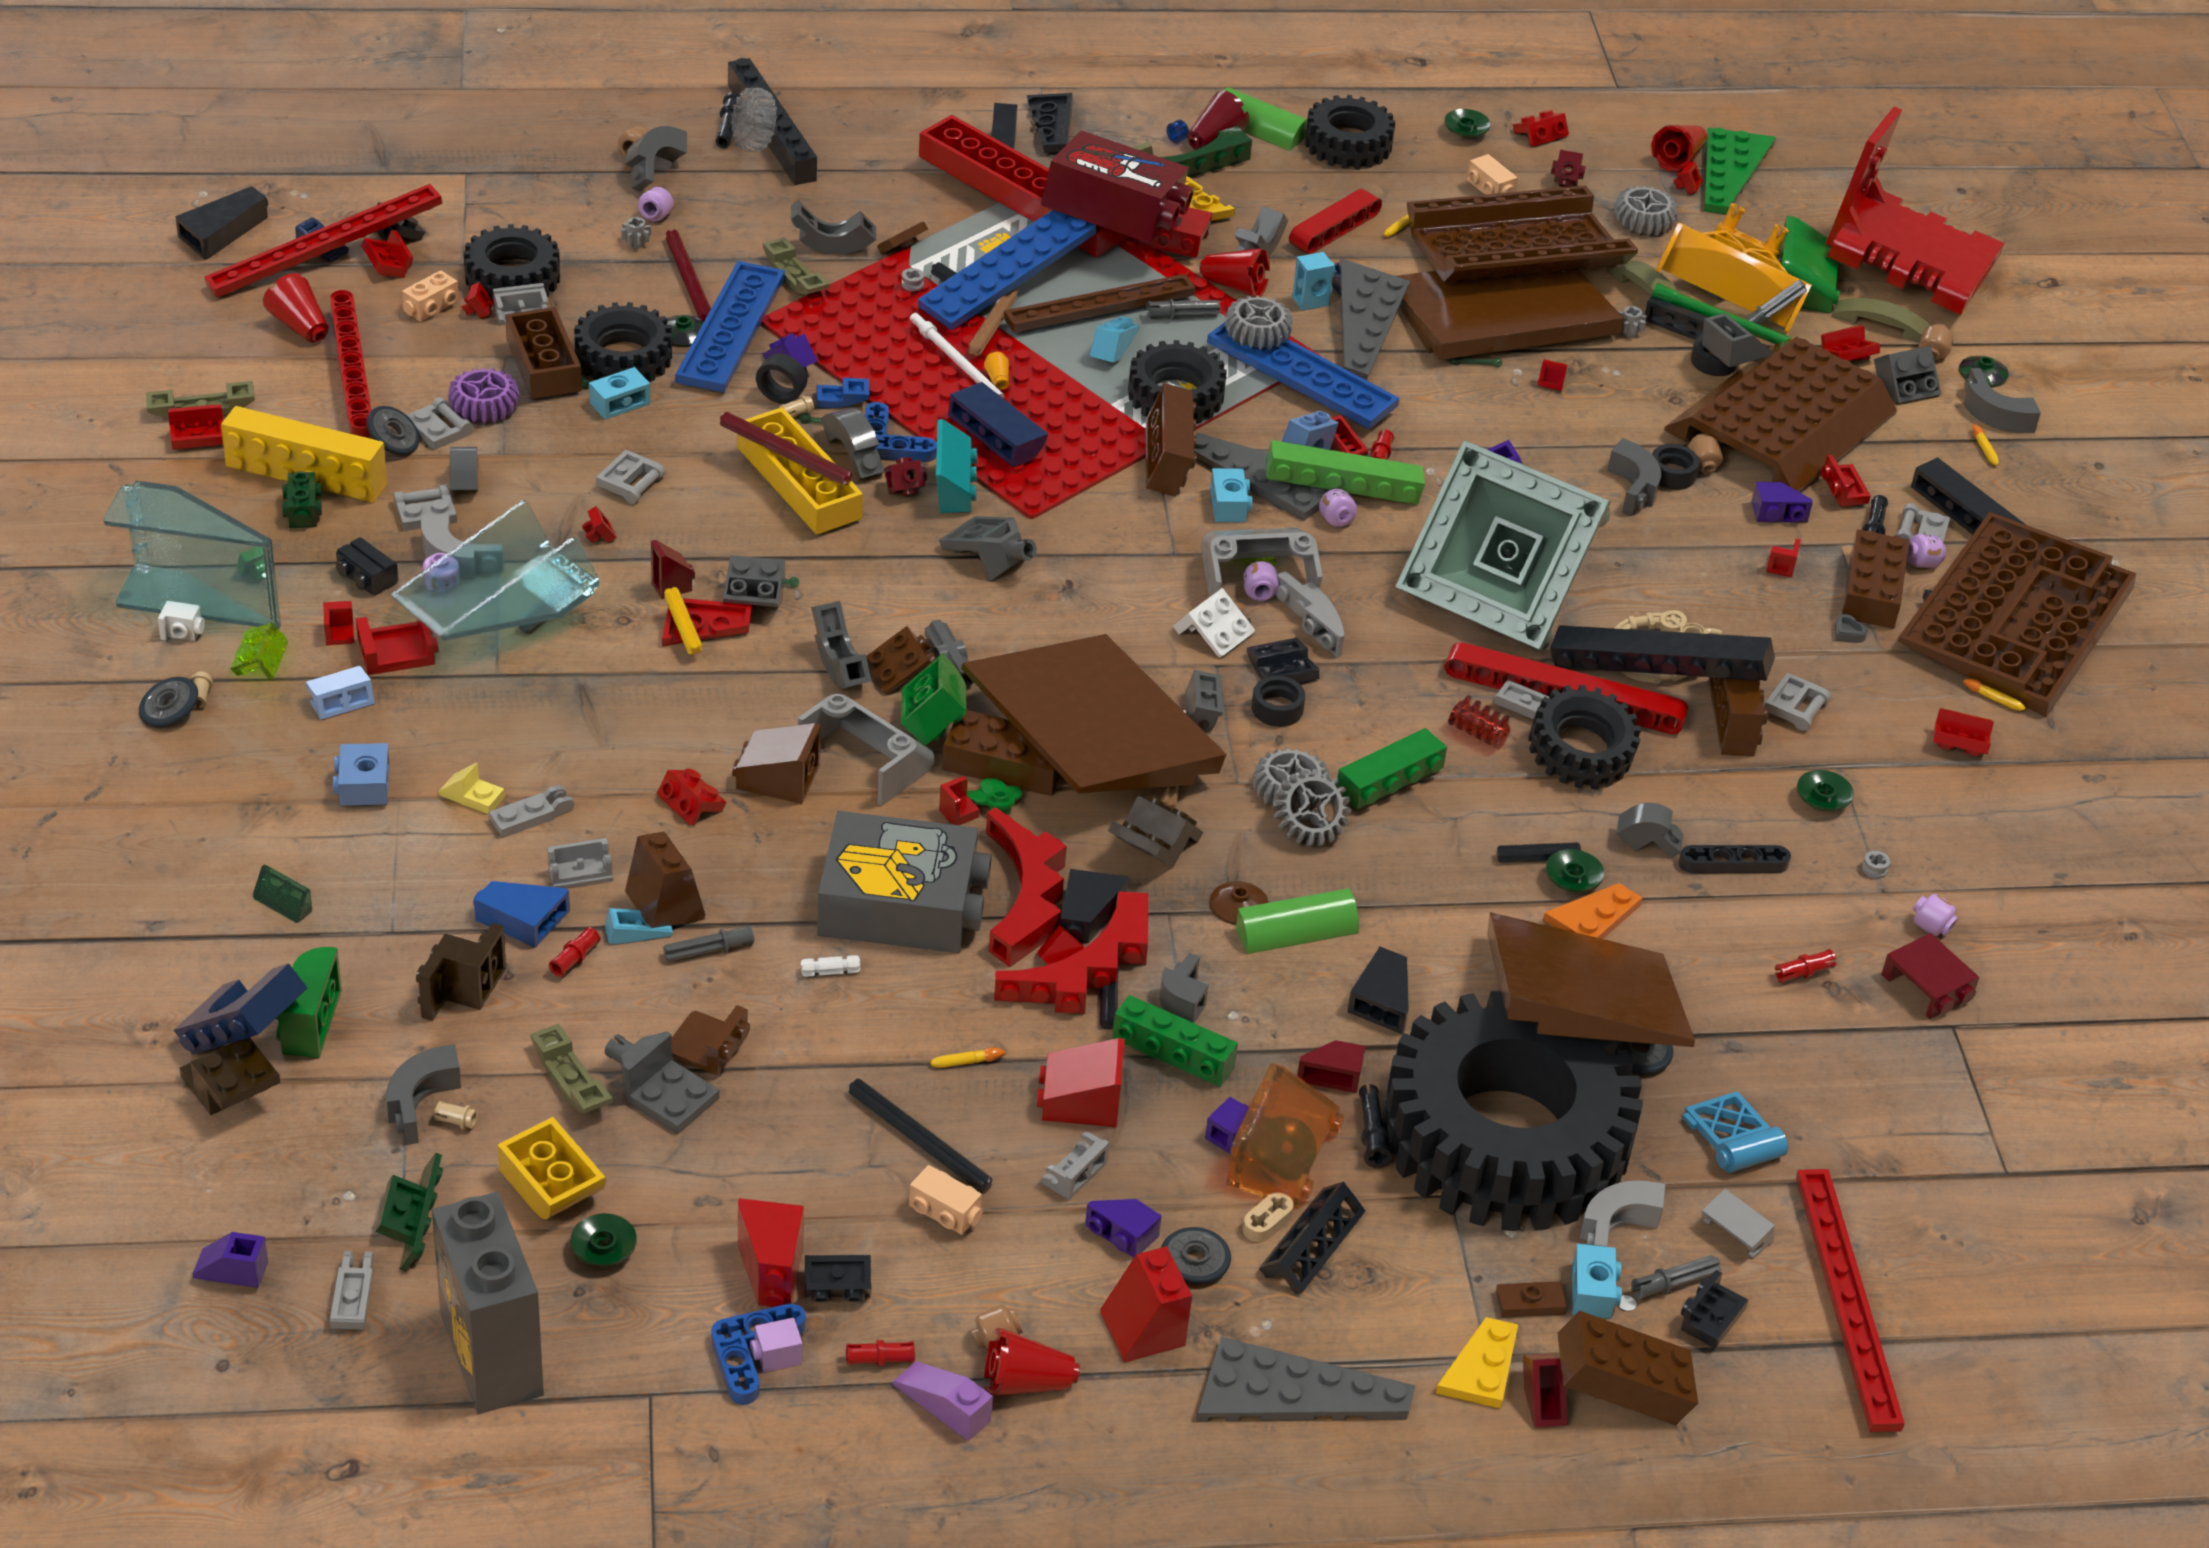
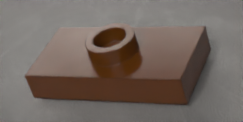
(902, 239)
(1531, 1299)

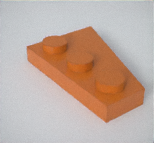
(1595, 913)

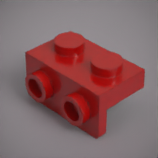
(1544, 128)
(388, 257)
(1849, 344)
(196, 426)
(1844, 483)
(1962, 731)
(689, 794)

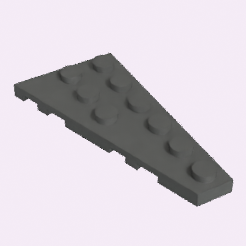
(1367, 313)
(1294, 498)
(1288, 1387)

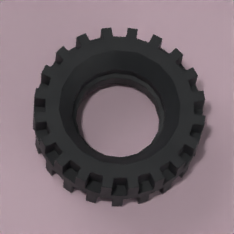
(1349, 147)
(512, 244)
(623, 325)
(1177, 363)
(1592, 712)

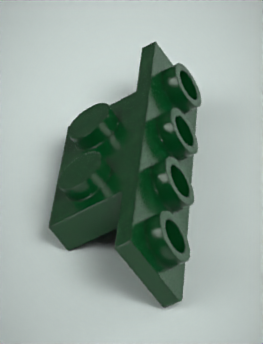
(407, 1208)

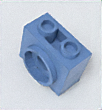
(1311, 430)
(362, 774)

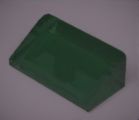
(282, 894)

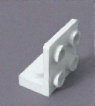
(1218, 623)

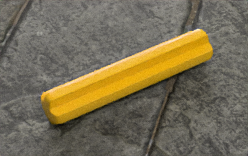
(683, 621)

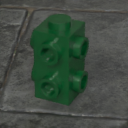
(302, 500)

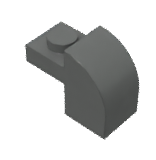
(464, 468)
(1650, 823)
(1181, 991)

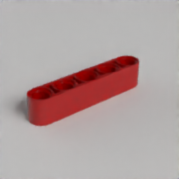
(1335, 221)

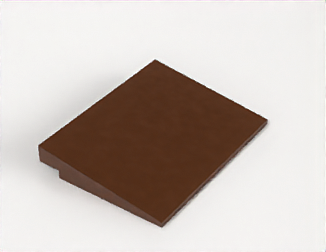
(1505, 312)
(2020, 610)
(1097, 716)
(1585, 985)

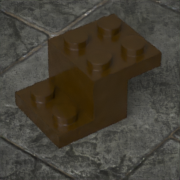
(1156, 829)
(461, 971)
(229, 1075)

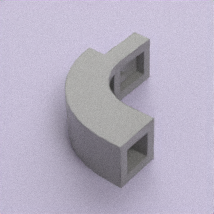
(437, 535)
(1622, 1205)

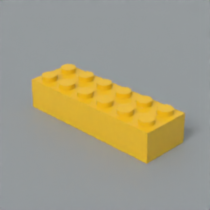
(282, 446)
(812, 496)

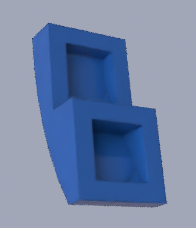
(850, 393)

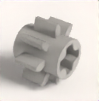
(636, 232)
(1633, 321)

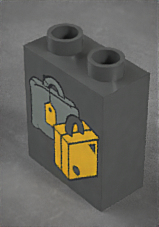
(902, 882)
(488, 1302)

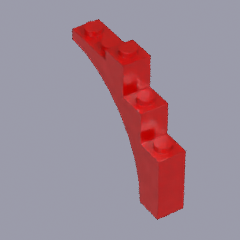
(1037, 864)
(1093, 967)

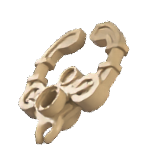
(1668, 621)

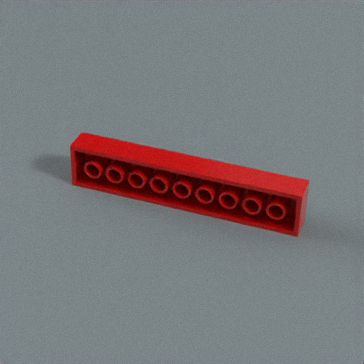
(997, 173)

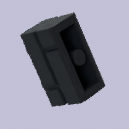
(366, 566)

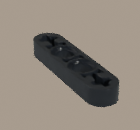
(1775, 859)

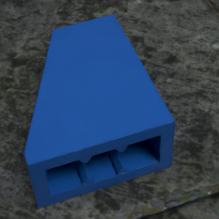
(522, 909)

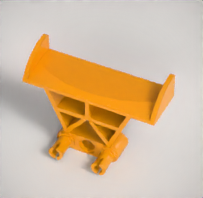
(1733, 265)

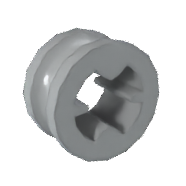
(912, 279)
(1876, 871)

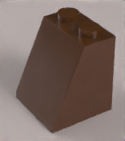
(780, 762)
(662, 883)

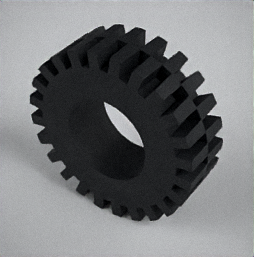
(1501, 1164)

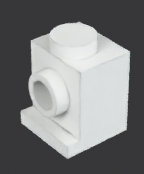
(180, 621)

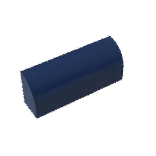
(997, 424)

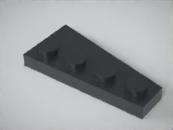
(1052, 119)

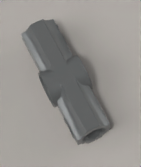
(943, 641)

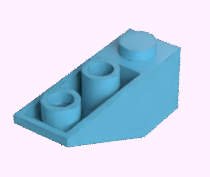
(1113, 339)

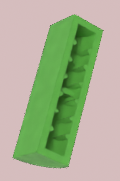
(1272, 122)
(1297, 921)

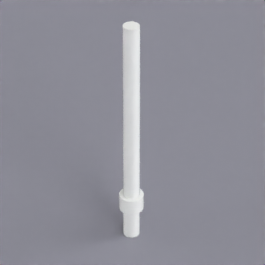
(929, 331)

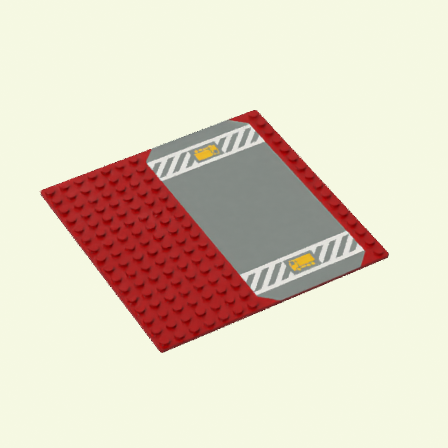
(1079, 400)

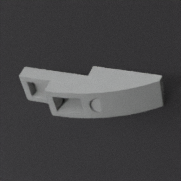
(1315, 608)

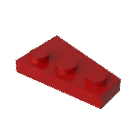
(710, 620)

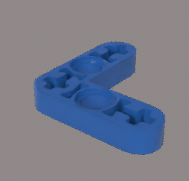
(915, 447)
(738, 1346)

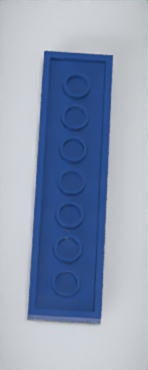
(1005, 268)
(730, 326)
(1313, 377)

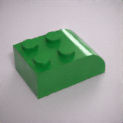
(933, 700)
(307, 1020)

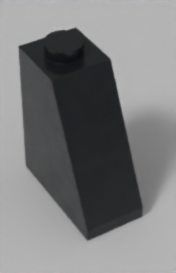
(1005, 123)
(1090, 902)
(1382, 991)

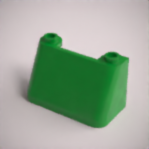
(1806, 258)

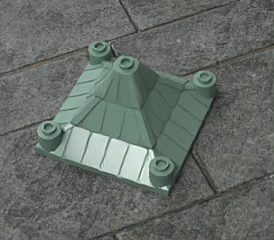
(1503, 545)

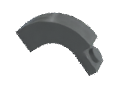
(662, 142)
(1265, 232)
(832, 238)
(1997, 410)
(859, 439)
(1639, 468)
(835, 648)
(416, 1079)

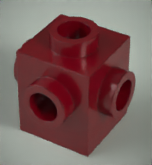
(1571, 161)
(905, 476)

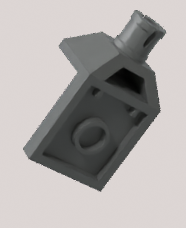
(995, 541)
(658, 1083)

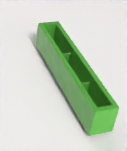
(1344, 471)

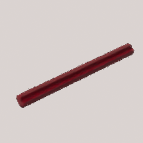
(688, 274)
(786, 448)

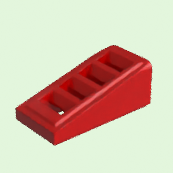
(1348, 436)

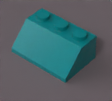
(955, 469)

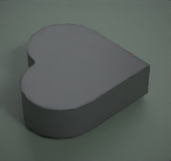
(1849, 630)

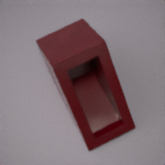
(669, 569)
(1333, 1066)
(1545, 1389)

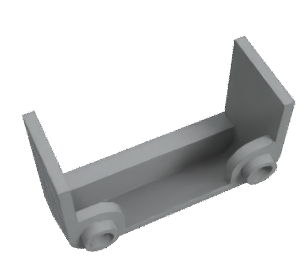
(1252, 543)
(908, 756)

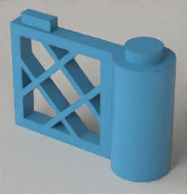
(1745, 1145)

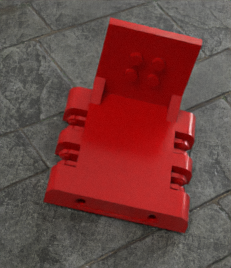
(1907, 243)

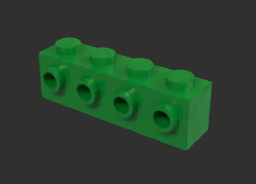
(1392, 768)
(1175, 1040)

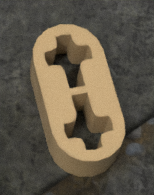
(1263, 1213)

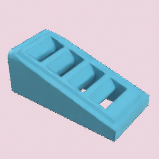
(627, 927)

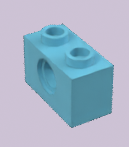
(1313, 281)
(619, 393)
(1230, 495)
(1595, 1280)

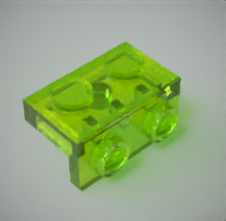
(260, 649)

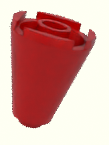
(1677, 145)
(1238, 270)
(296, 307)
(1026, 1366)

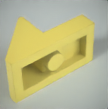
(470, 791)

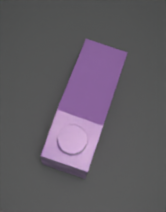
(948, 1397)

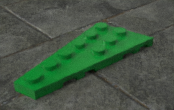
(1730, 164)

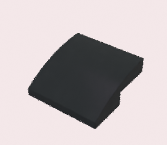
(1285, 659)

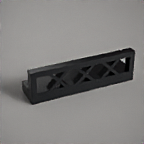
(1674, 318)
(1305, 1229)

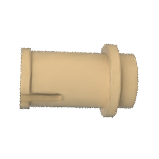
(803, 405)
(204, 683)
(462, 1116)

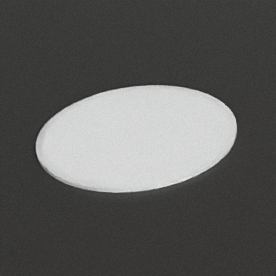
(1627, 1303)

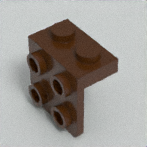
(899, 659)
(710, 1041)

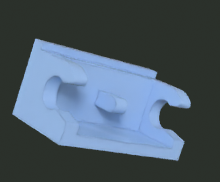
(340, 692)

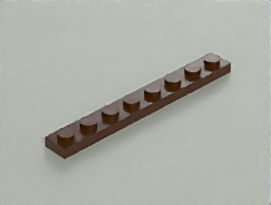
(1098, 303)

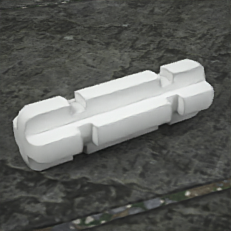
(830, 965)

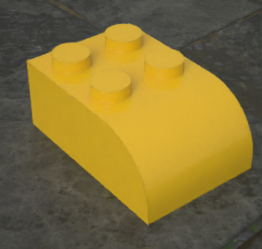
(548, 1168)

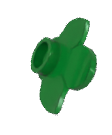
(995, 794)

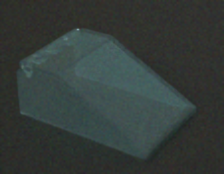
(193, 557)
(500, 580)

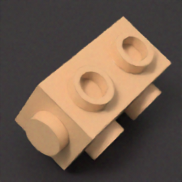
(1490, 176)
(430, 296)
(945, 1200)

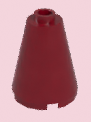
(1219, 114)

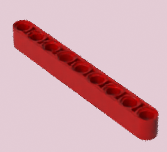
(351, 362)
(1495, 668)

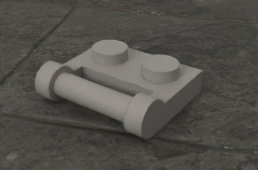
(434, 430)
(625, 470)
(411, 514)
(1930, 522)
(1788, 697)

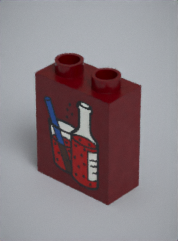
(1117, 187)

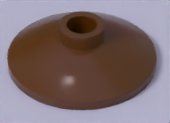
(1234, 895)

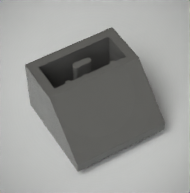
(1731, 341)
(1909, 374)
(755, 581)

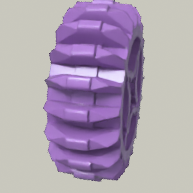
(483, 395)

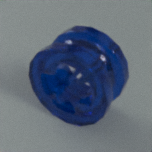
(1177, 131)

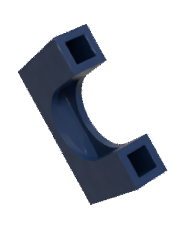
(238, 1014)

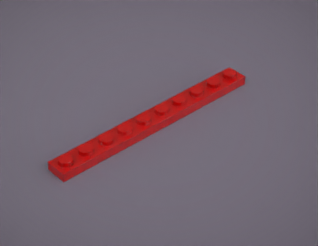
(323, 240)
(1850, 1302)

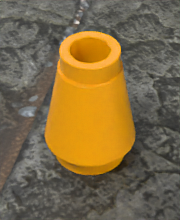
(998, 369)

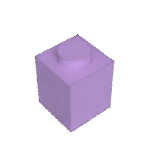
(777, 1345)

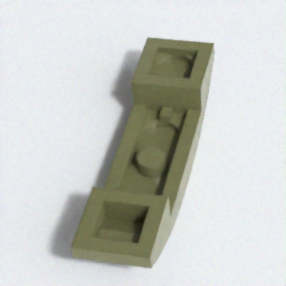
(783, 256)
(1641, 274)
(1882, 312)
(237, 394)
(567, 1071)

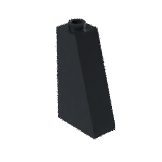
(221, 221)

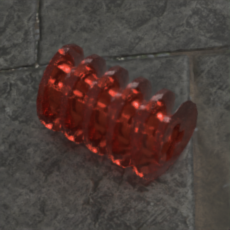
(1480, 723)

